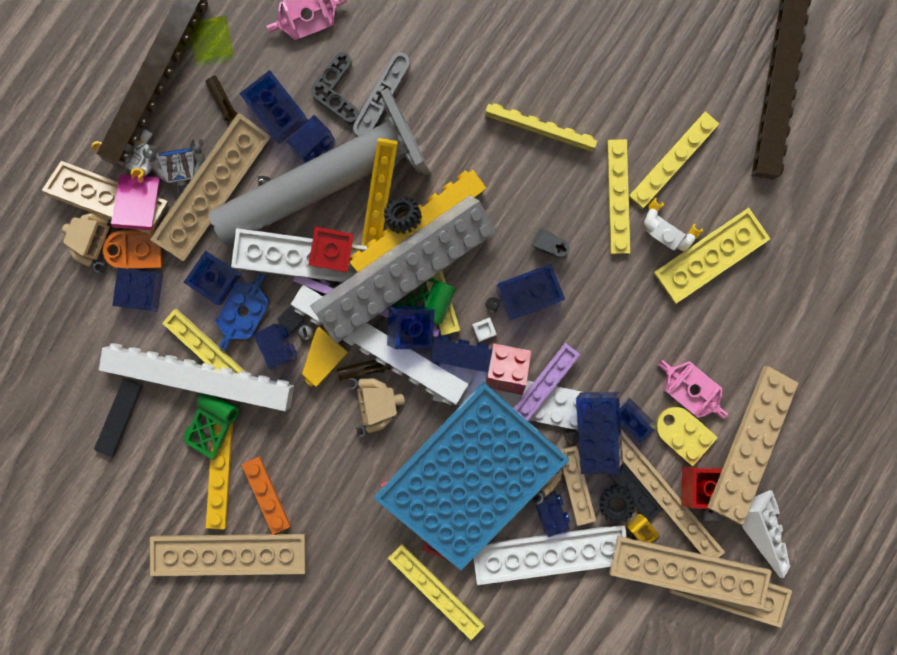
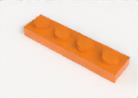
(266, 495)

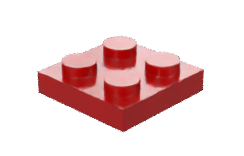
(330, 249)

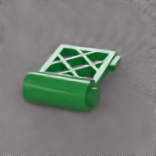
(438, 298)
(215, 410)

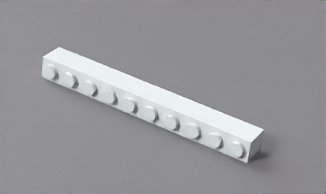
(403, 360)
(196, 377)

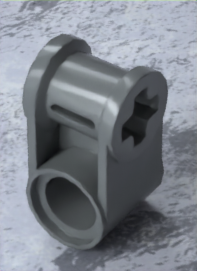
(546, 242)

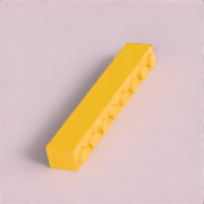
(467, 185)

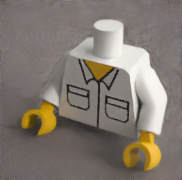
(139, 164)
(666, 232)

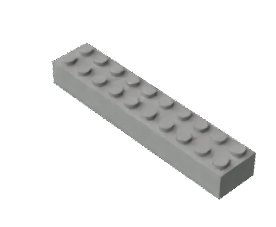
(403, 268)

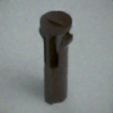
(221, 99)
(361, 369)

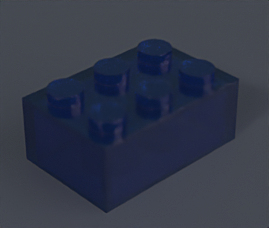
(274, 106)
(530, 292)
(461, 354)

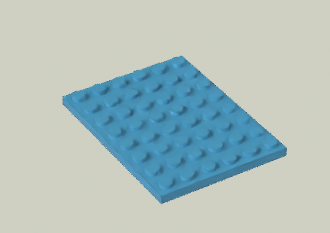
(471, 476)

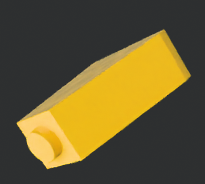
(322, 358)

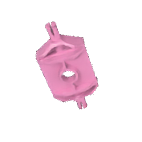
(295, 26)
(678, 385)

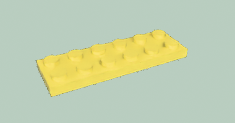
(711, 255)

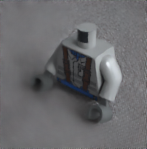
(177, 166)

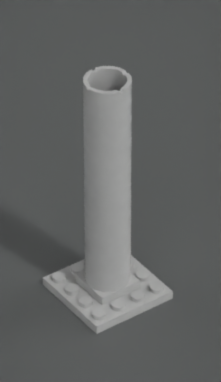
(317, 177)

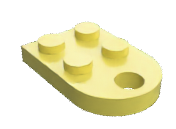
(685, 434)

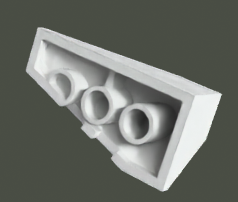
(765, 532)

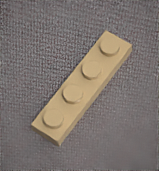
(577, 488)

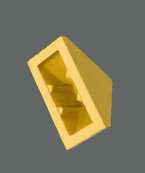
(642, 529)

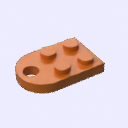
(134, 250)

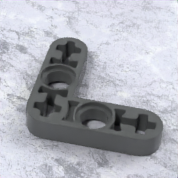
(329, 88)

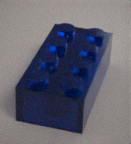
(599, 433)

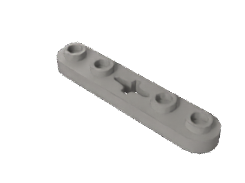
(391, 79)

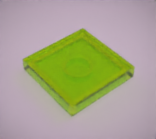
(212, 39)

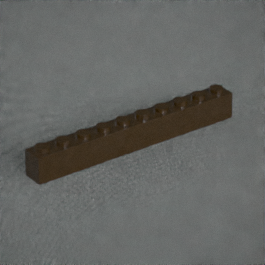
(151, 81)
(780, 89)

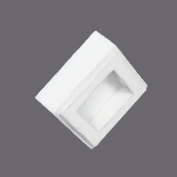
(484, 329)

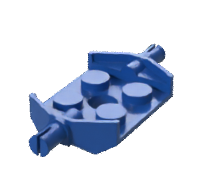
(230, 321)

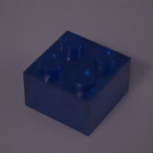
(311, 139)
(212, 278)
(137, 289)
(410, 327)
(275, 346)

